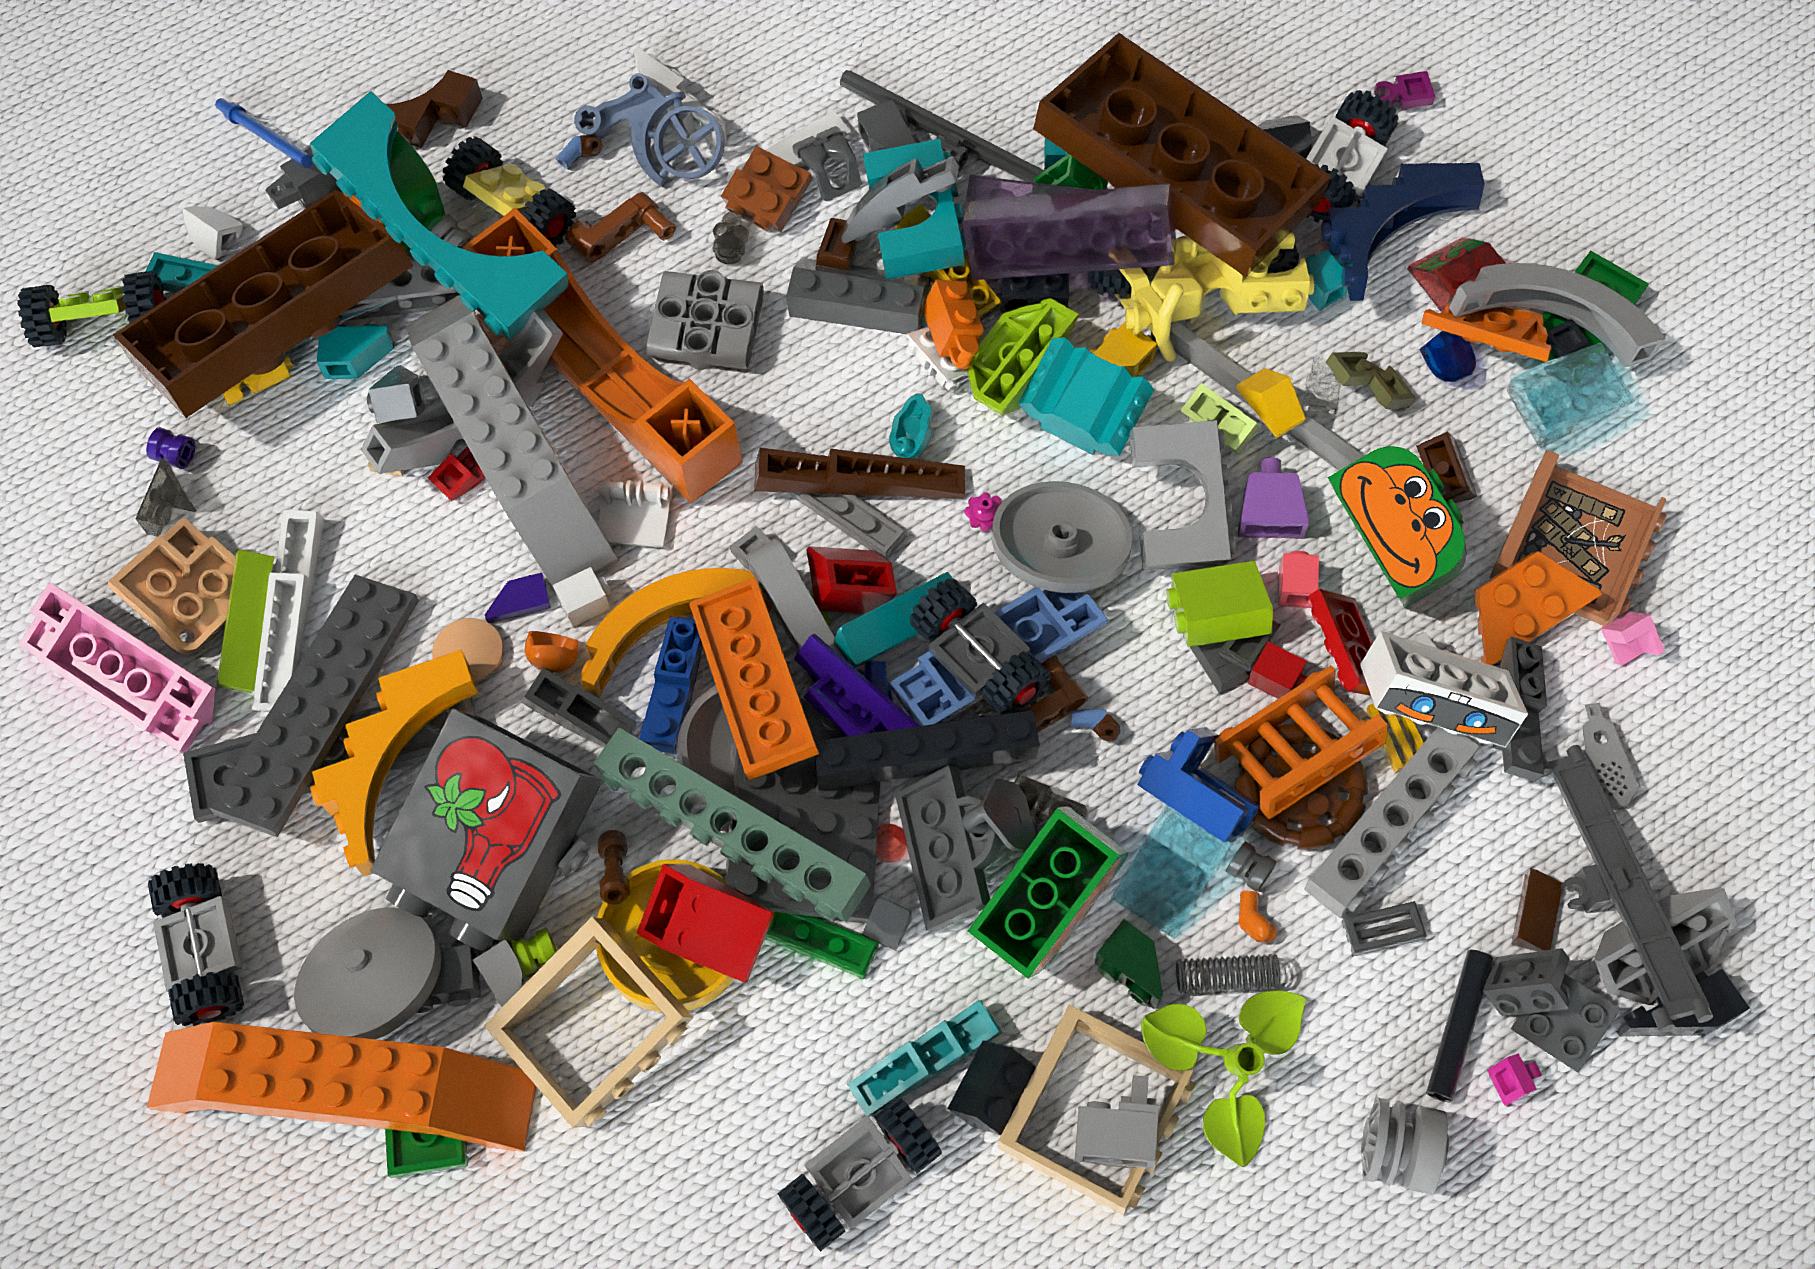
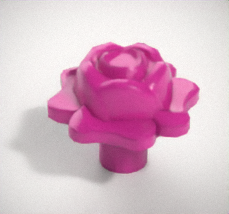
(982, 511)

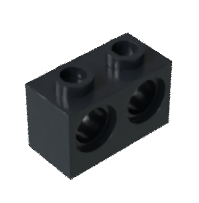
(1033, 289)

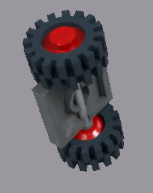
(979, 648)

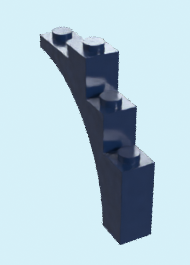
(1415, 194)

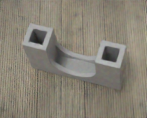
(1198, 450)

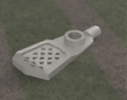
(1605, 755)

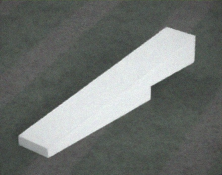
(287, 604)

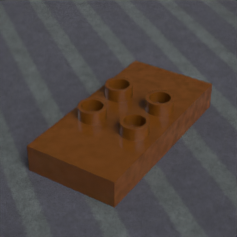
(1152, 126)
(262, 302)

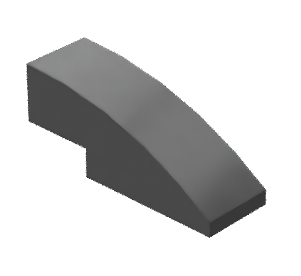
(575, 709)

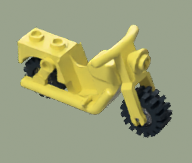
(1178, 289)

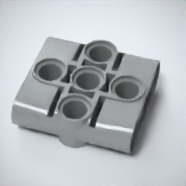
(689, 298)

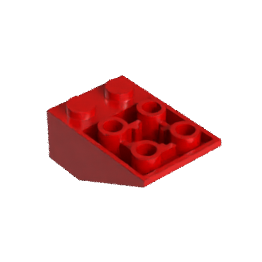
(705, 921)

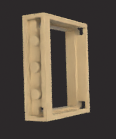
(547, 979)
(1079, 1021)

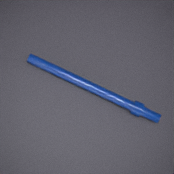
(237, 115)

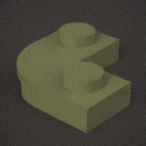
(1387, 385)

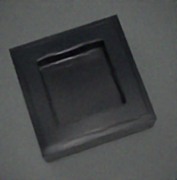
(1566, 339)

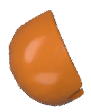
(550, 651)

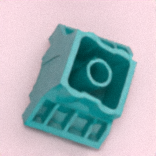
(1085, 398)

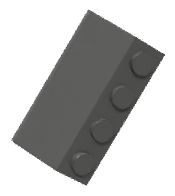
(857, 297)

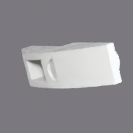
(671, 82)

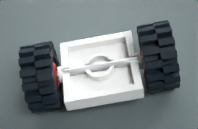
(1352, 148)

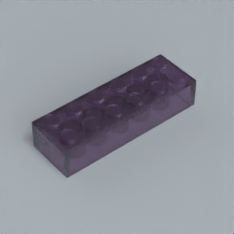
(1070, 232)

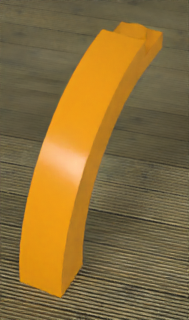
(646, 611)

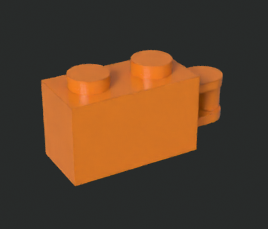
(953, 321)

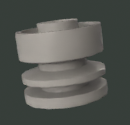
(1412, 1146)

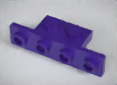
(846, 694)

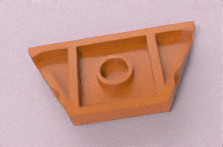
(1502, 327)
(1527, 602)

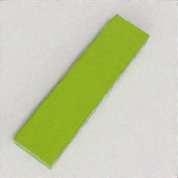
(244, 621)

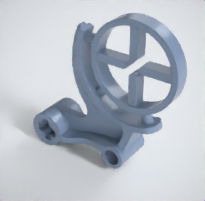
(642, 109)

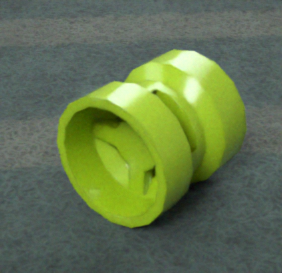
(534, 951)

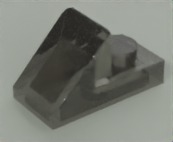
(163, 494)

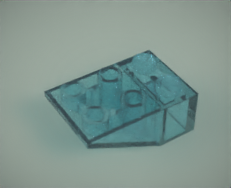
(1568, 393)
(1171, 871)

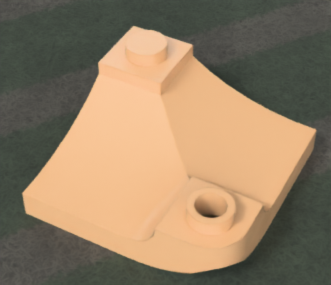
(179, 585)

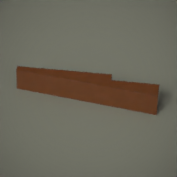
(856, 474)

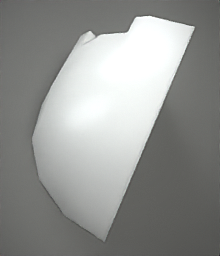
(211, 229)

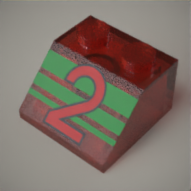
(1452, 266)

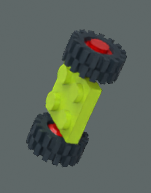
(45, 314)

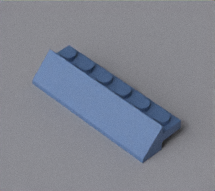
(1039, 618)

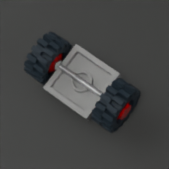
(196, 944)
(859, 1172)

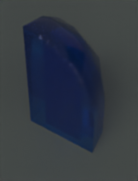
(1449, 357)

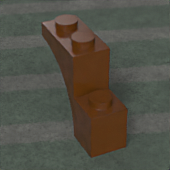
(450, 100)

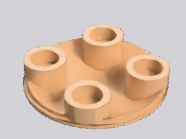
(478, 642)

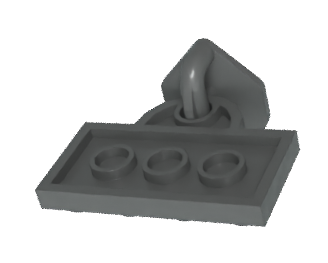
(948, 845)

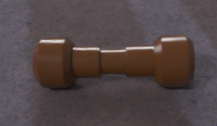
(614, 885)

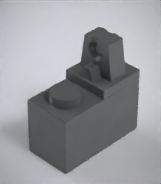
(300, 185)

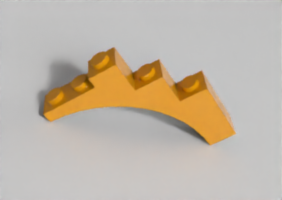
(374, 742)

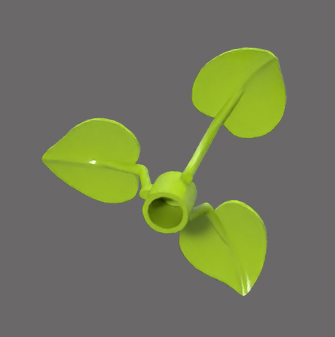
(1176, 1035)

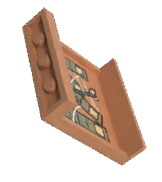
(1586, 531)

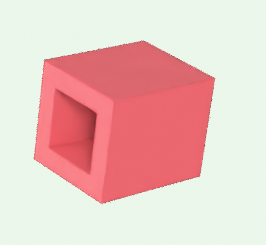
(1297, 579)

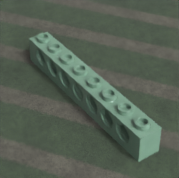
(627, 753)

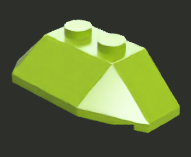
(1013, 352)

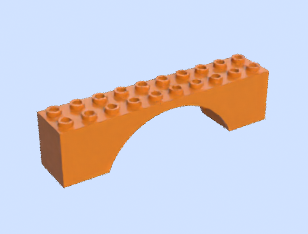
(661, 417)

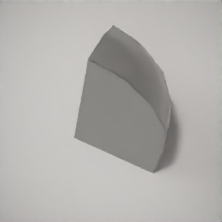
(500, 971)

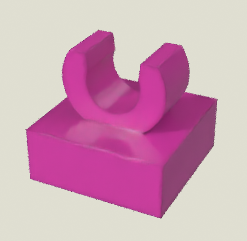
(1514, 1078)

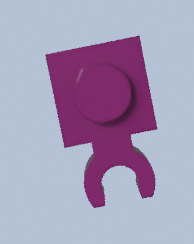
(1408, 89)

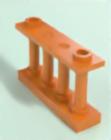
(1306, 773)

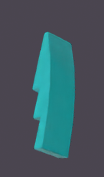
(924, 1058)

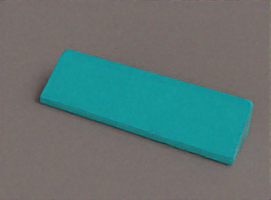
(882, 627)

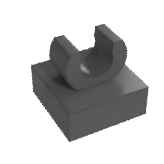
(1590, 889)

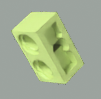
(1209, 406)

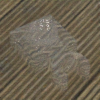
(1321, 389)

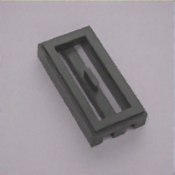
(1354, 936)

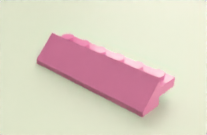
(118, 669)

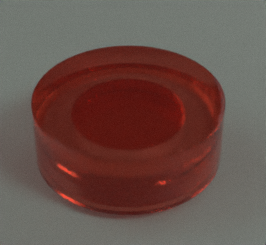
(890, 843)

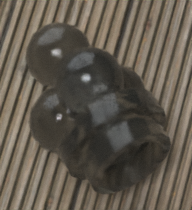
(729, 239)

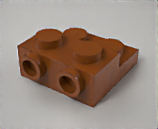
(766, 189)

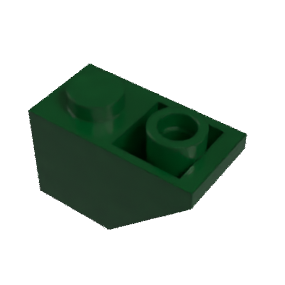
(1133, 962)

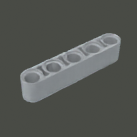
(788, 596)

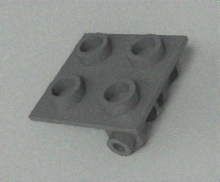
(1572, 1032)

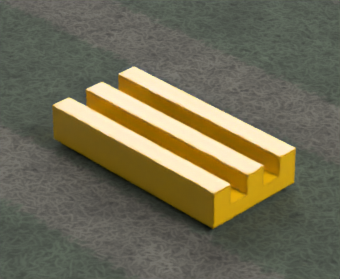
(1389, 747)

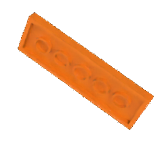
(753, 679)

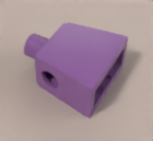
(1273, 504)

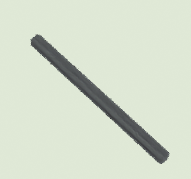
(941, 126)

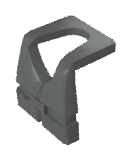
(815, 153)

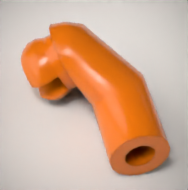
(1252, 921)

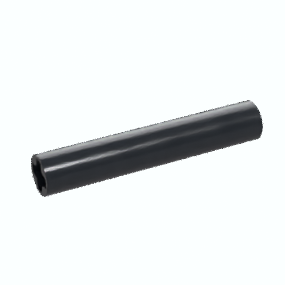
(1459, 1026)

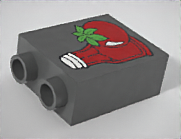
(484, 830)

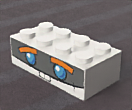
(1443, 689)

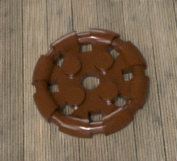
(1312, 806)

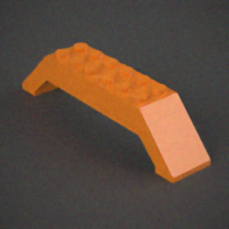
(343, 1082)

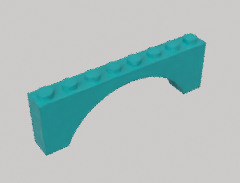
(499, 287)

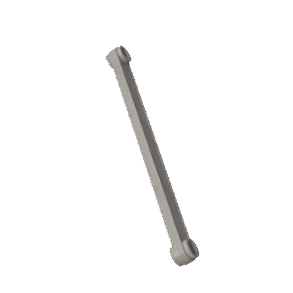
(1229, 374)

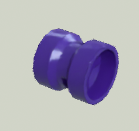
(175, 449)

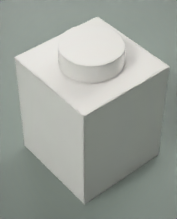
(583, 596)

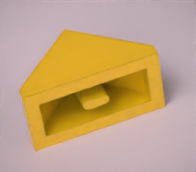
(1273, 400)

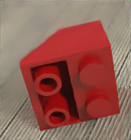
(850, 579)

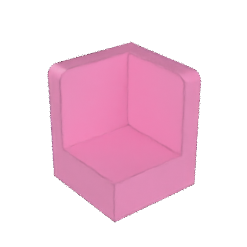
(1632, 636)

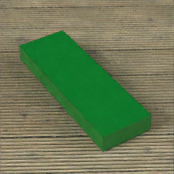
(823, 942)

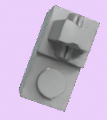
(1122, 1134)

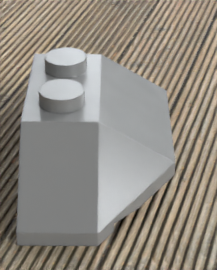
(1700, 925)

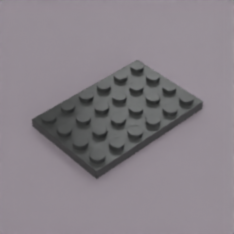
(834, 818)

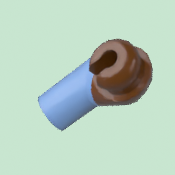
(579, 147)
(1098, 720)

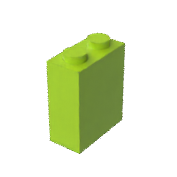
(1220, 603)

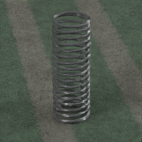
(1182, 983)

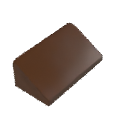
(1446, 459)
(1537, 911)

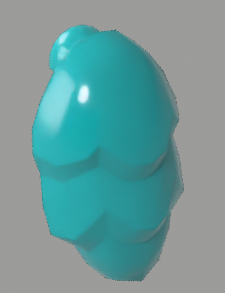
(912, 427)

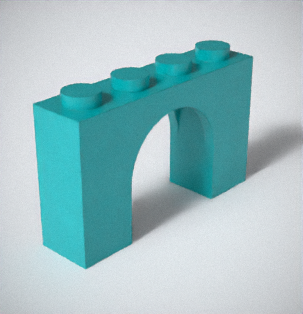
(935, 241)

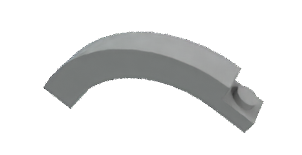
(1569, 295)

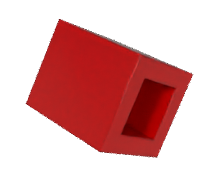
(1277, 671)

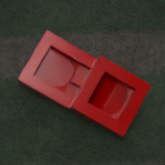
(457, 474)

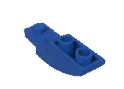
(673, 685)

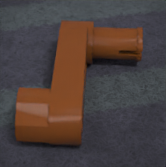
(598, 240)
(1067, 696)

